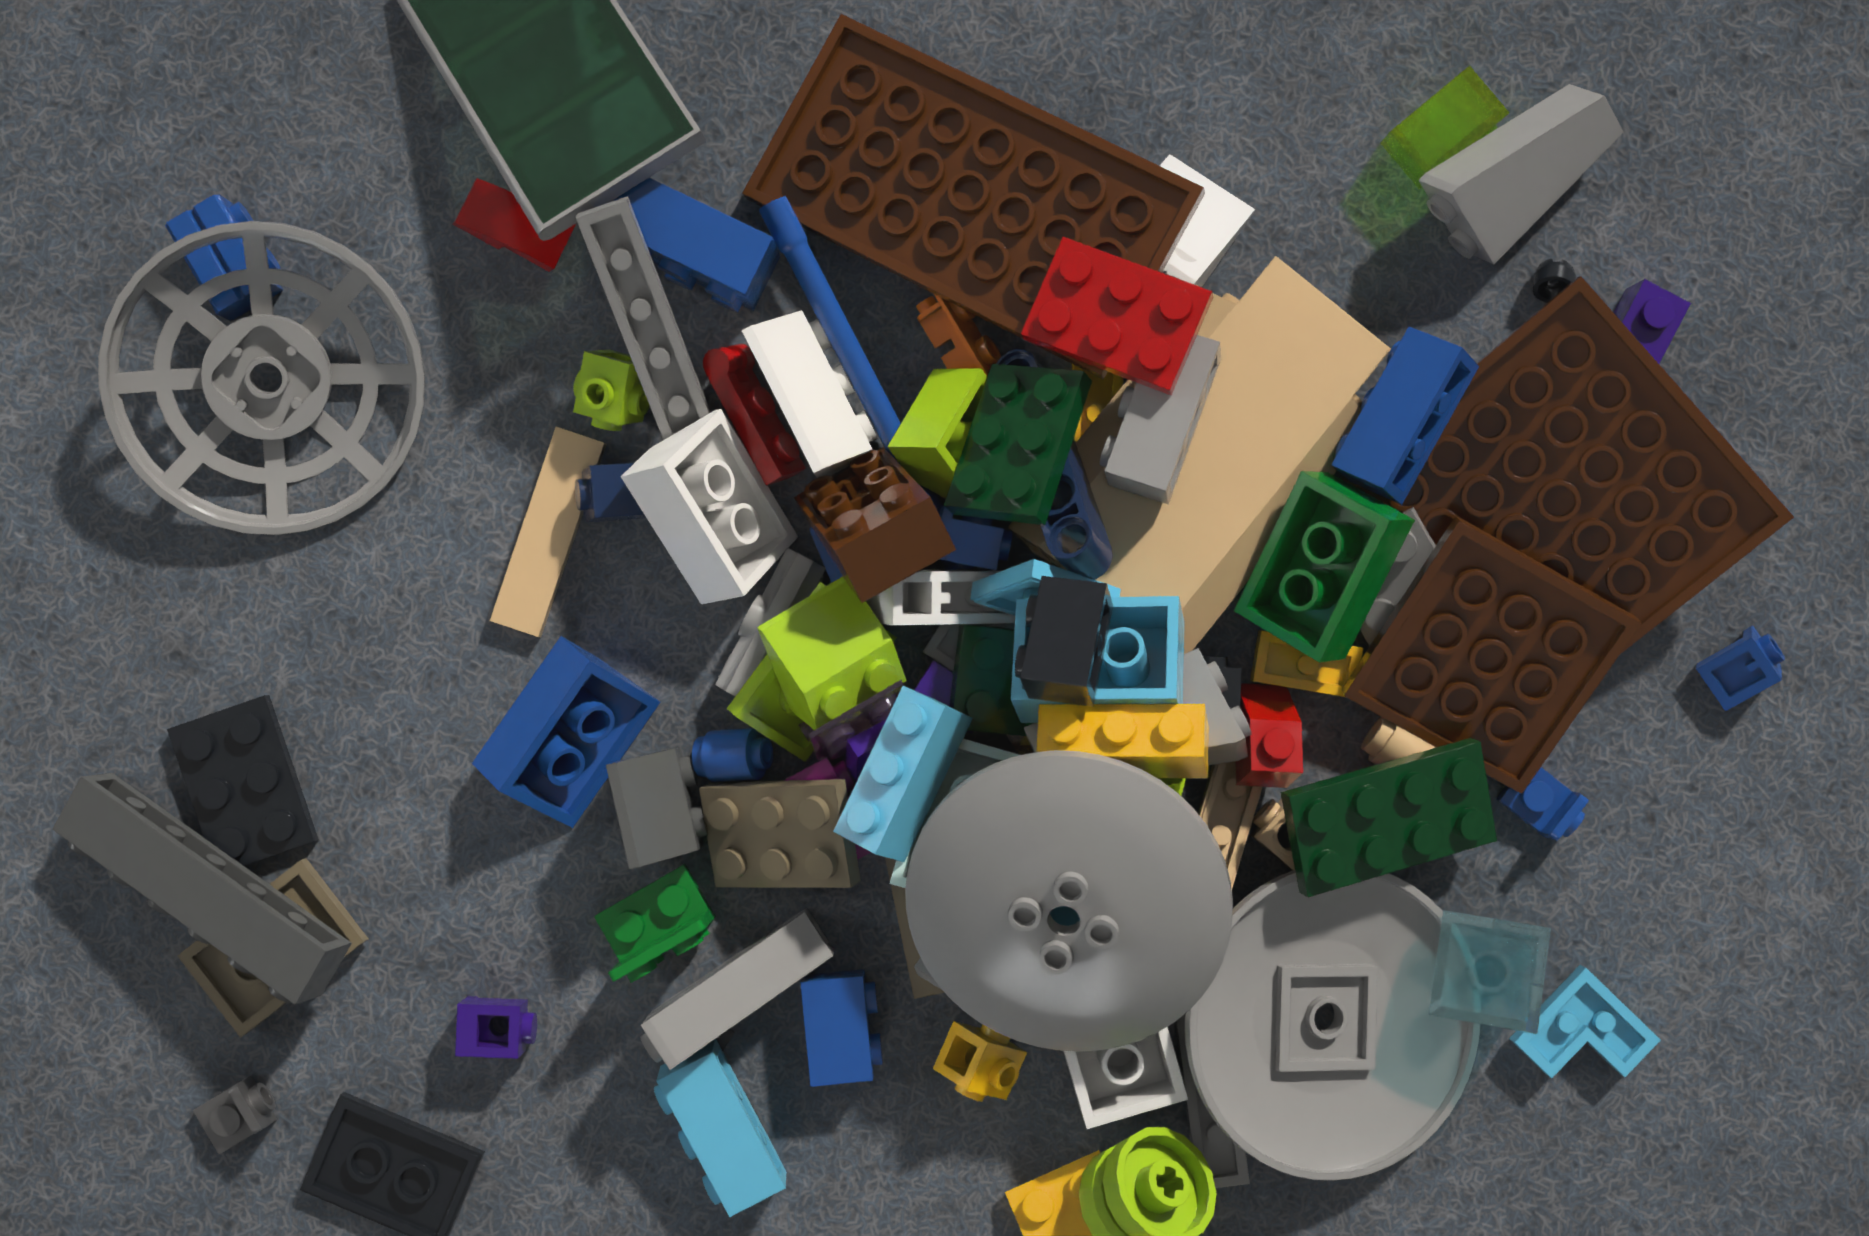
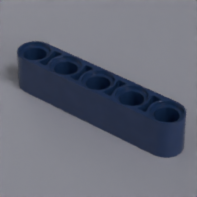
(1080, 519)

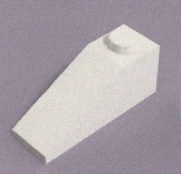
(936, 599)

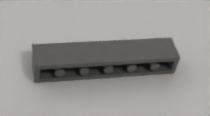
(201, 888)

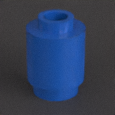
(732, 755)

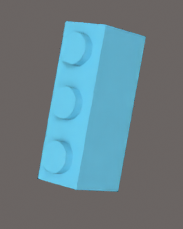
(902, 775)
(720, 1129)

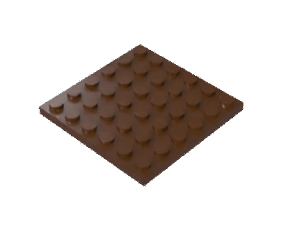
(1594, 465)

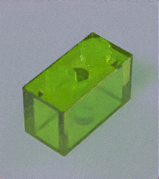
(1444, 125)

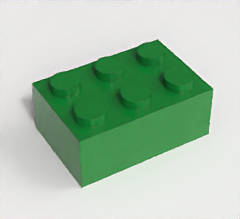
(1323, 566)

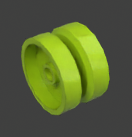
(1148, 1187)

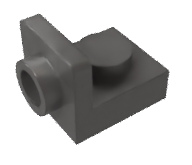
(236, 1113)

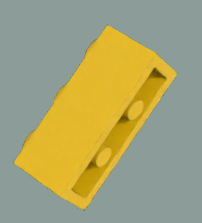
(1152, 737)

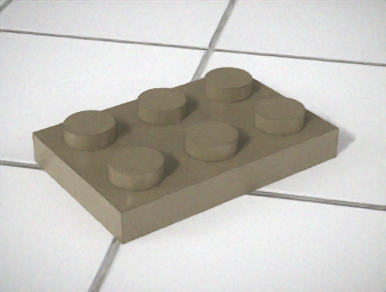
(778, 834)
(244, 997)

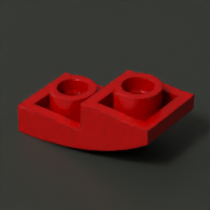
(499, 221)

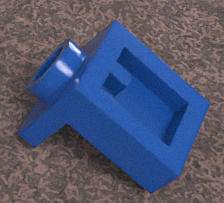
(1742, 668)
(1546, 806)

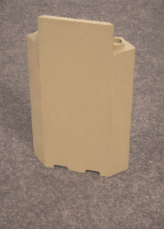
(1270, 413)

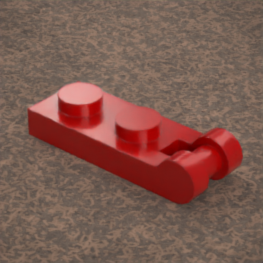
(752, 412)

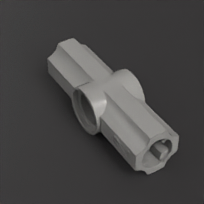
(790, 584)

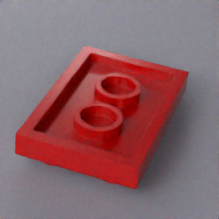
(1117, 315)

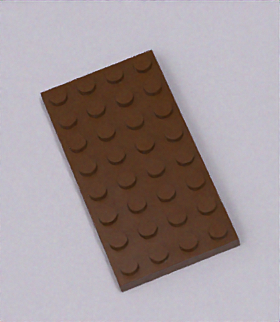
(958, 179)

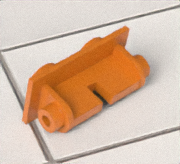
(948, 322)

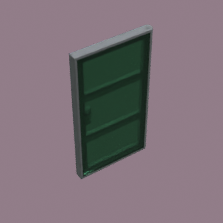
(557, 98)

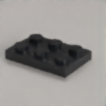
(243, 781)

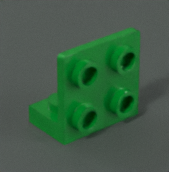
(653, 921)

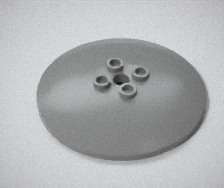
(1081, 838)
(1368, 1083)

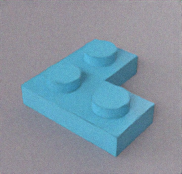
(1582, 1013)

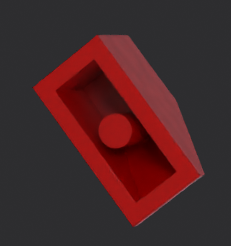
(1276, 738)

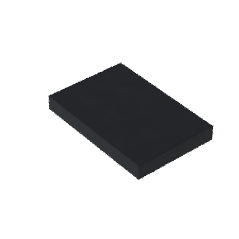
(391, 1169)

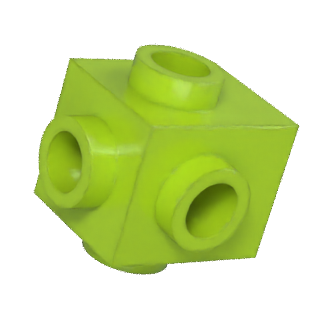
(609, 390)

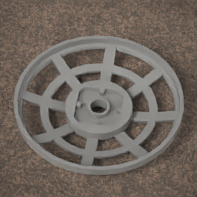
(230, 386)

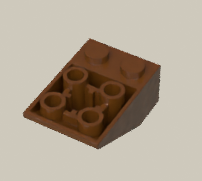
(875, 523)

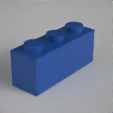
(1404, 414)

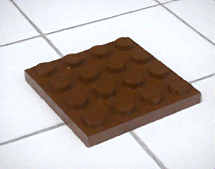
(1490, 653)

